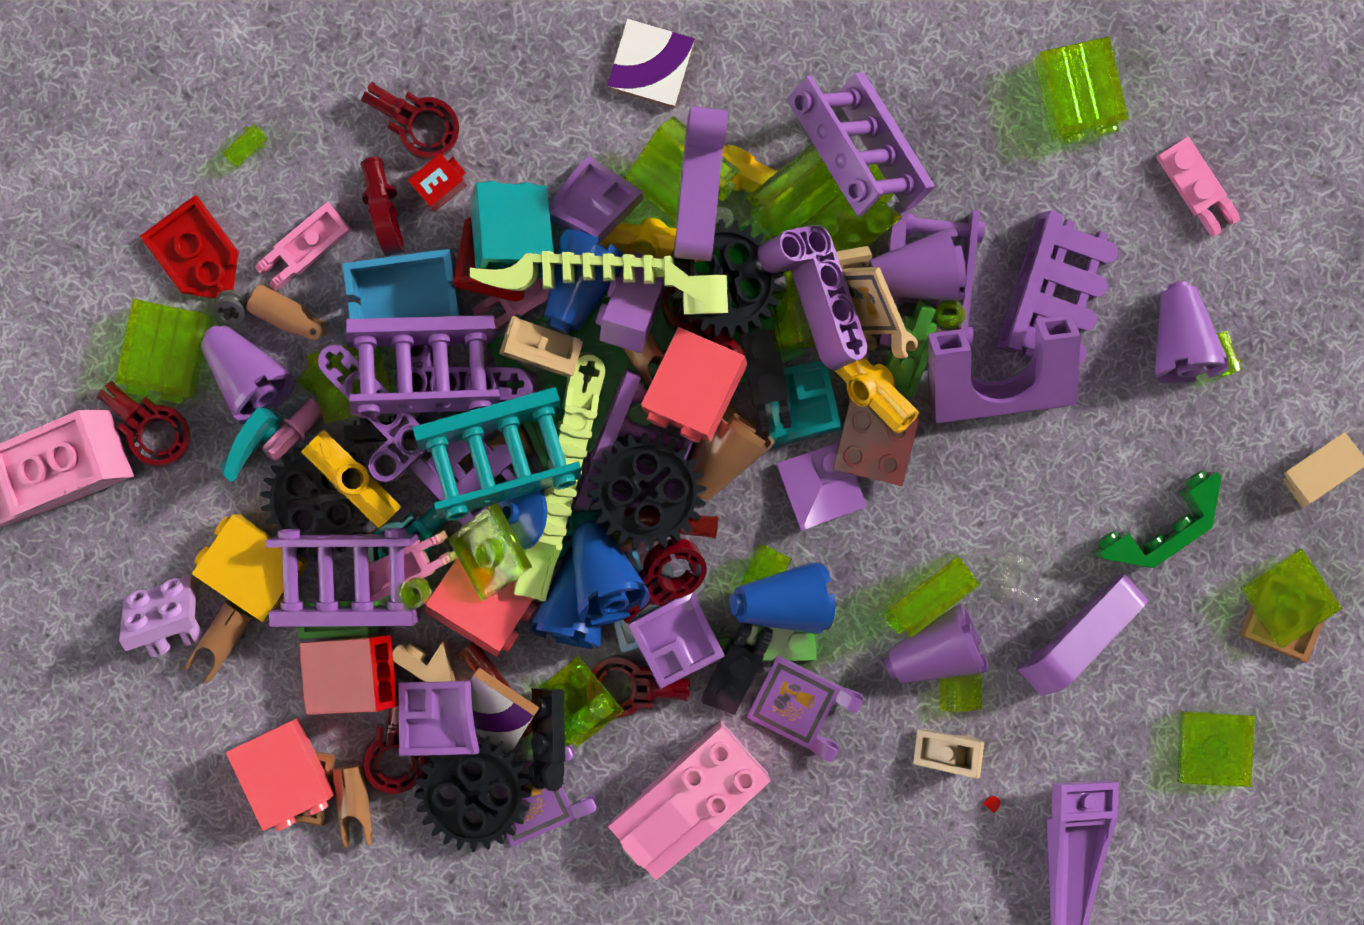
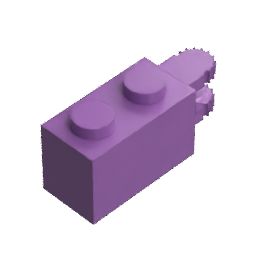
(630, 311)

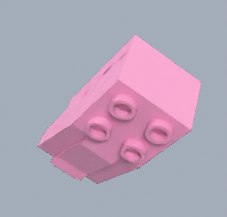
(60, 464)
(689, 801)

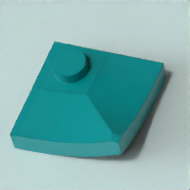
(809, 404)
(256, 430)

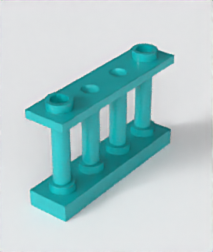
(471, 429)

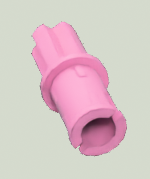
(292, 430)

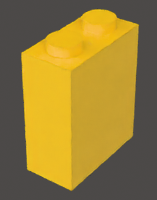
(243, 566)

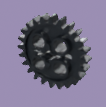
(748, 271)
(622, 470)
(323, 522)
(450, 813)

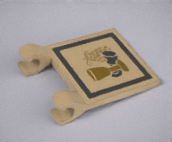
(877, 310)

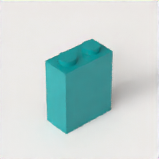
(509, 223)

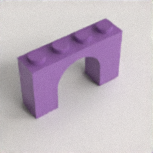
(1045, 383)

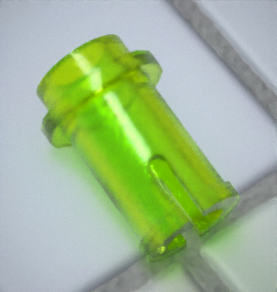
(245, 145)
(1233, 361)

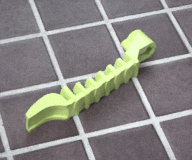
(700, 293)
(580, 409)

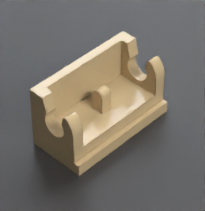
(541, 347)
(1324, 470)

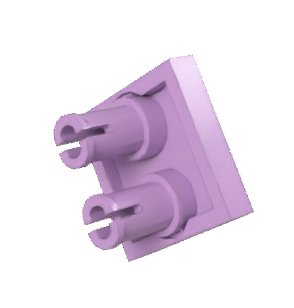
(160, 613)

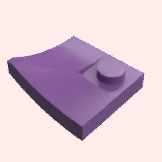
(594, 200)
(817, 490)
(676, 639)
(436, 719)

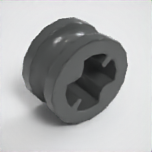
(227, 316)

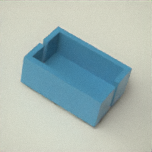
(403, 286)

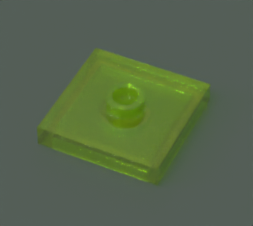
(489, 552)
(1291, 598)
(1215, 748)

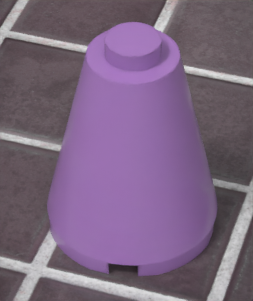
(925, 268)
(1186, 337)
(244, 373)
(939, 650)

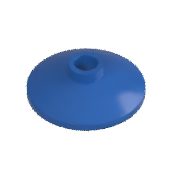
(526, 517)

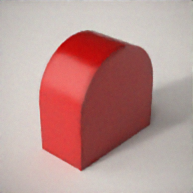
(992, 803)

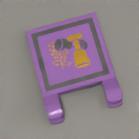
(797, 704)
(546, 808)

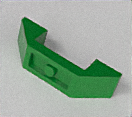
(1202, 499)

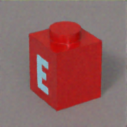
(439, 181)

